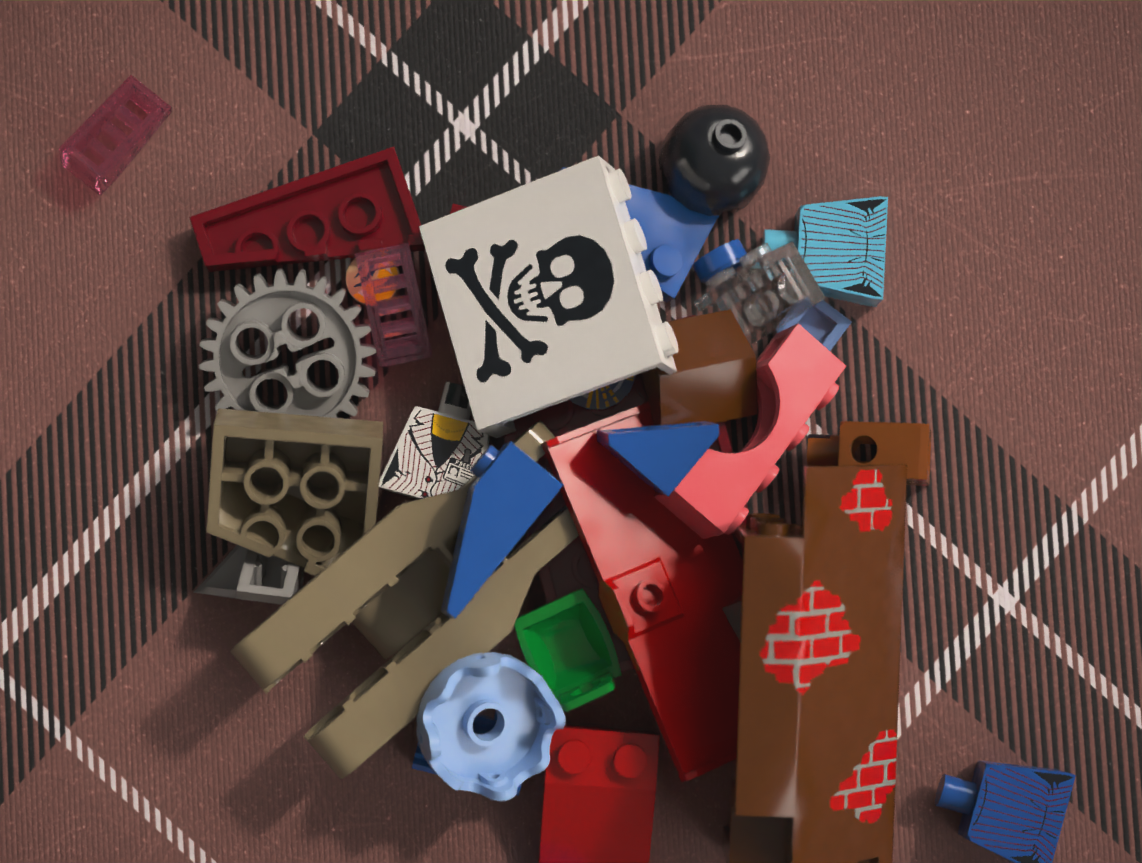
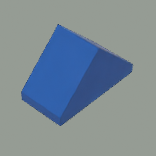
(660, 452)

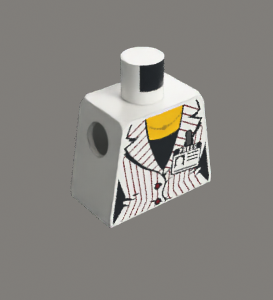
(435, 448)

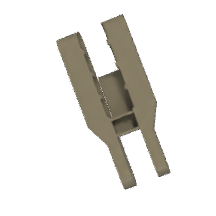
(391, 590)

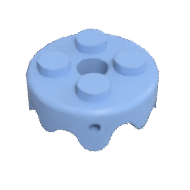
(516, 745)

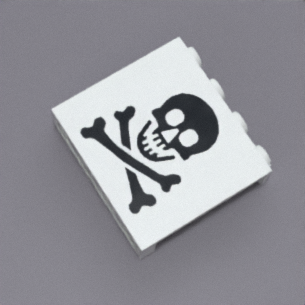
(547, 293)

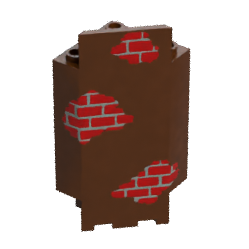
(820, 673)

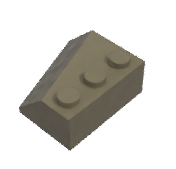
(293, 484)

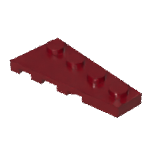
(314, 218)

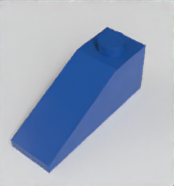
(496, 514)

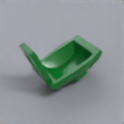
(570, 649)

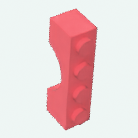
(792, 382)

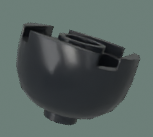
(715, 159)

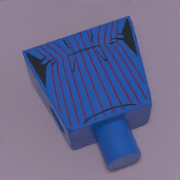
(1010, 808)

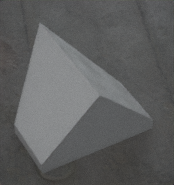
(253, 578)

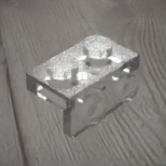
(765, 292)

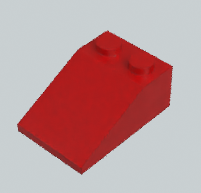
(599, 795)

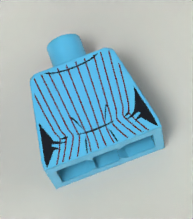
(841, 246)

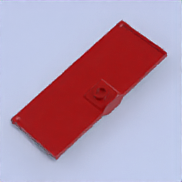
(659, 594)

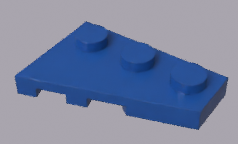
(671, 234)

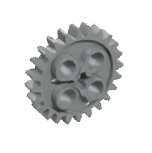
(270, 311)

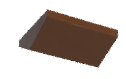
(712, 376)

